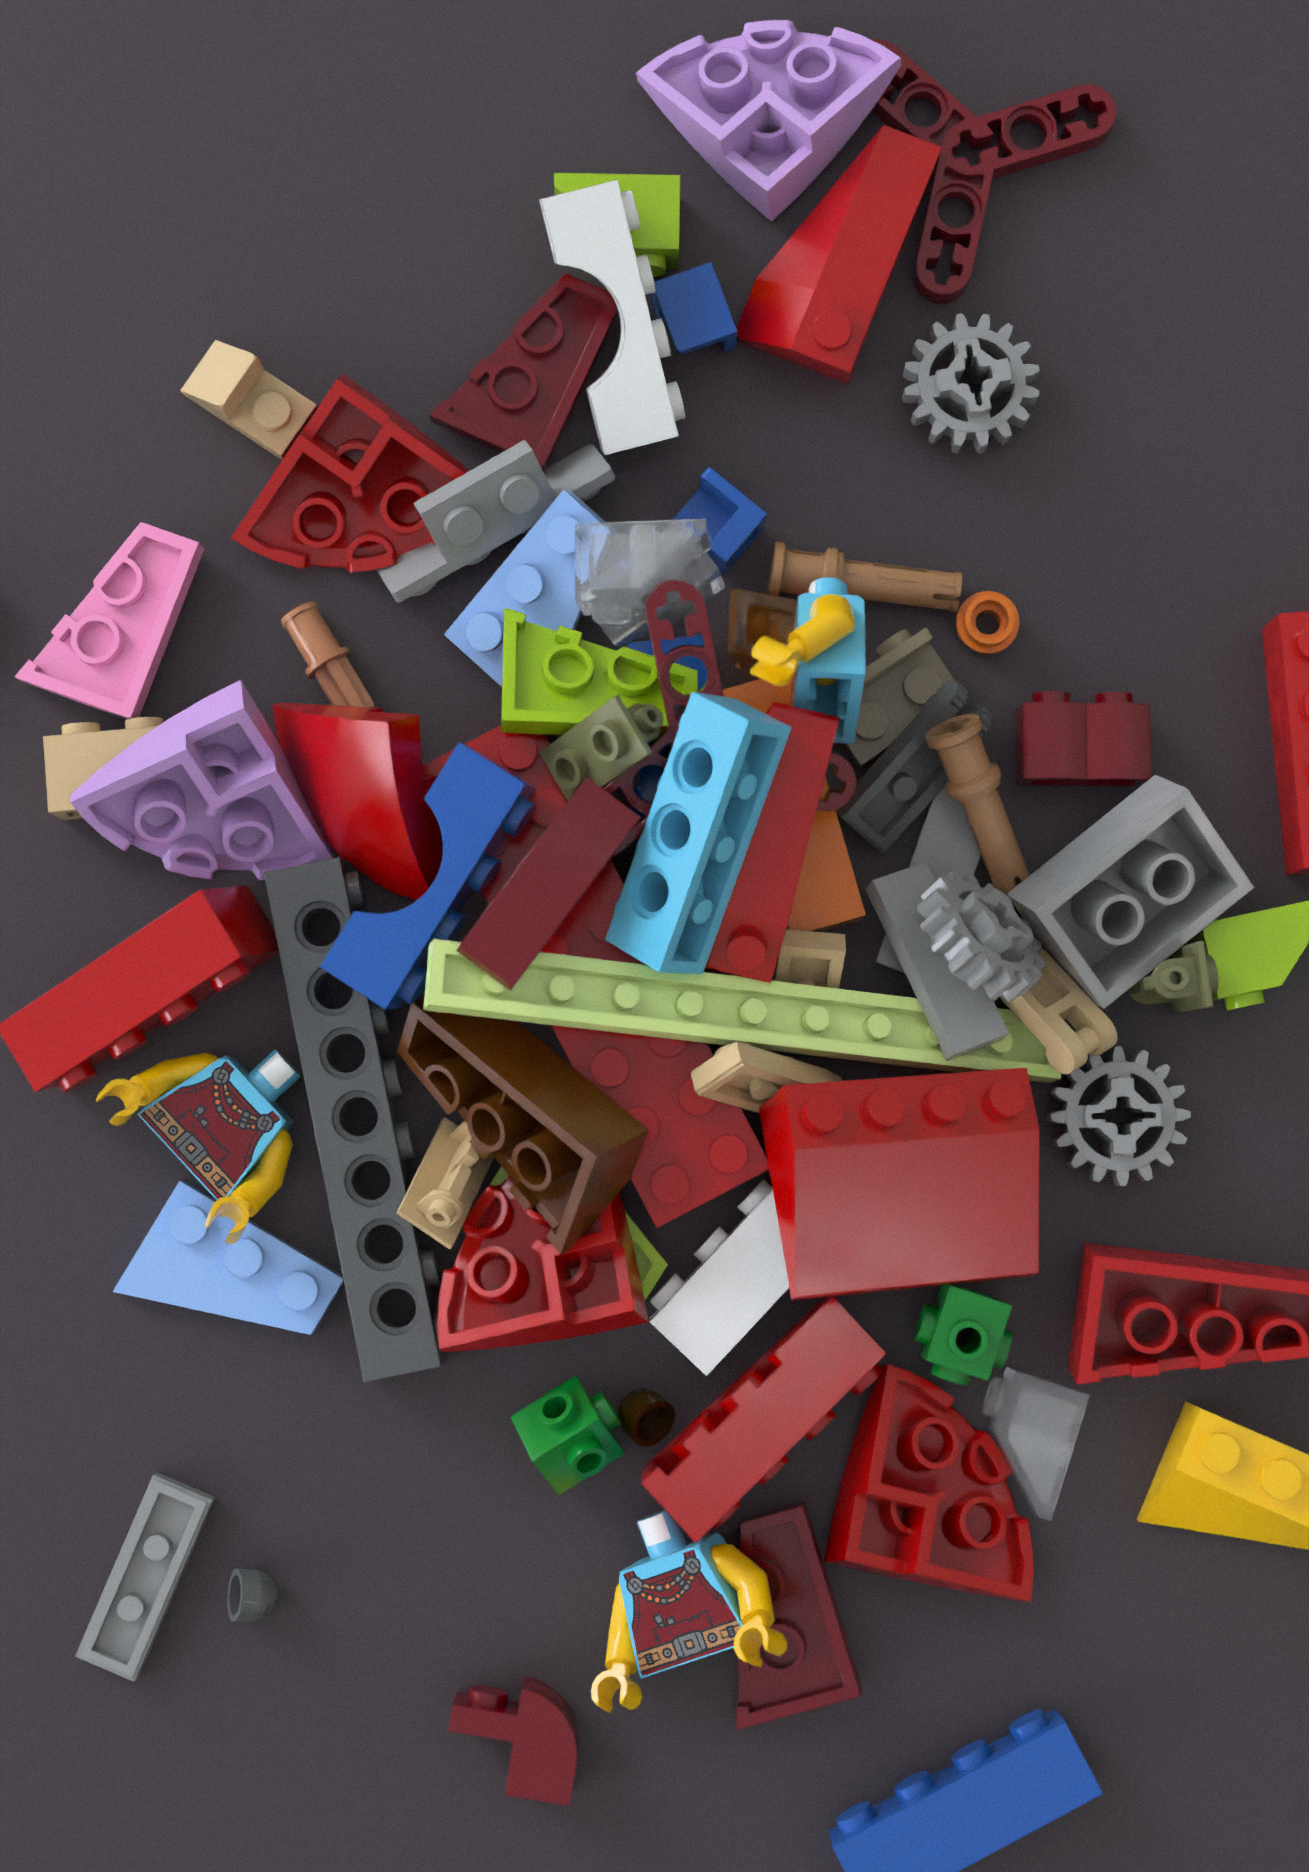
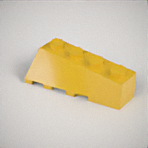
(1230, 1482)

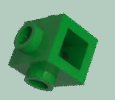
(988, 1339)
(569, 1434)

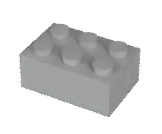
(1131, 889)

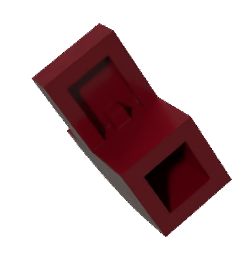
(541, 1734)

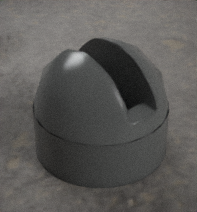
(251, 1595)

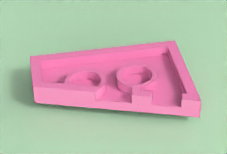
(122, 627)

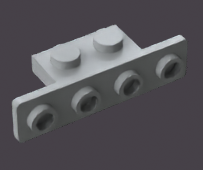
(489, 509)

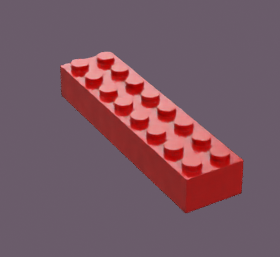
(692, 1142)

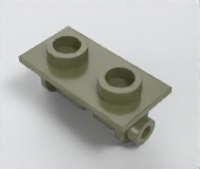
(603, 745)
(1182, 979)

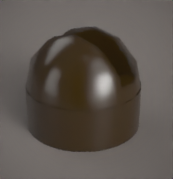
(646, 1416)

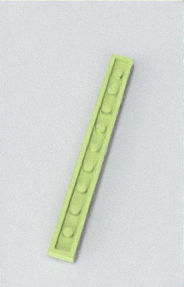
(718, 1011)

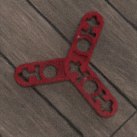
(972, 183)
(676, 702)

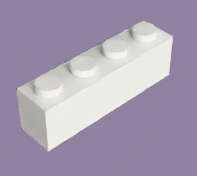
(729, 1289)

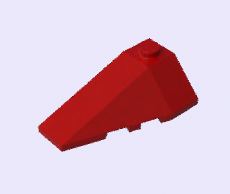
(834, 270)
(771, 869)

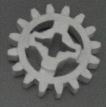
(995, 375)
(981, 936)
(1122, 1146)

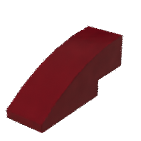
(548, 883)

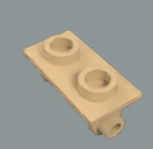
(445, 1184)

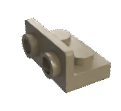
(895, 692)

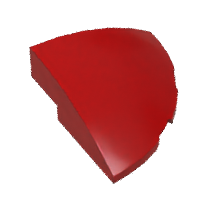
(348, 487)
(366, 789)
(521, 1291)
(929, 1497)

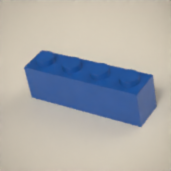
(972, 1805)

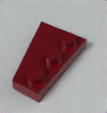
(535, 374)
(818, 1658)

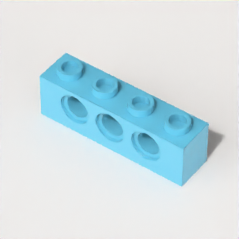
(697, 833)

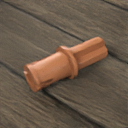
(325, 657)

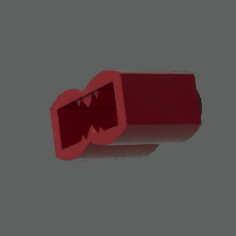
(1083, 742)

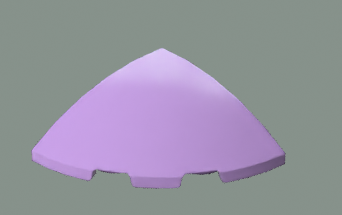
(770, 103)
(206, 794)

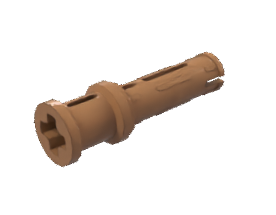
(796, 569)
(974, 783)

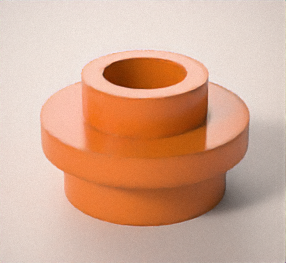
(1001, 609)

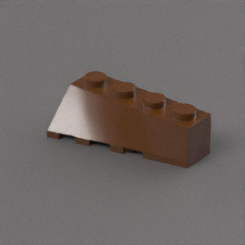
(530, 1111)

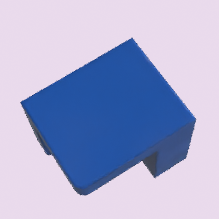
(695, 310)
(729, 515)

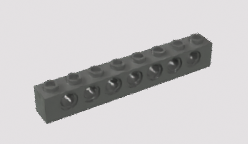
(382, 1346)

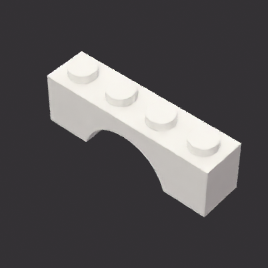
(631, 398)

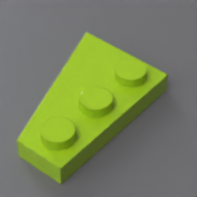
(560, 679)

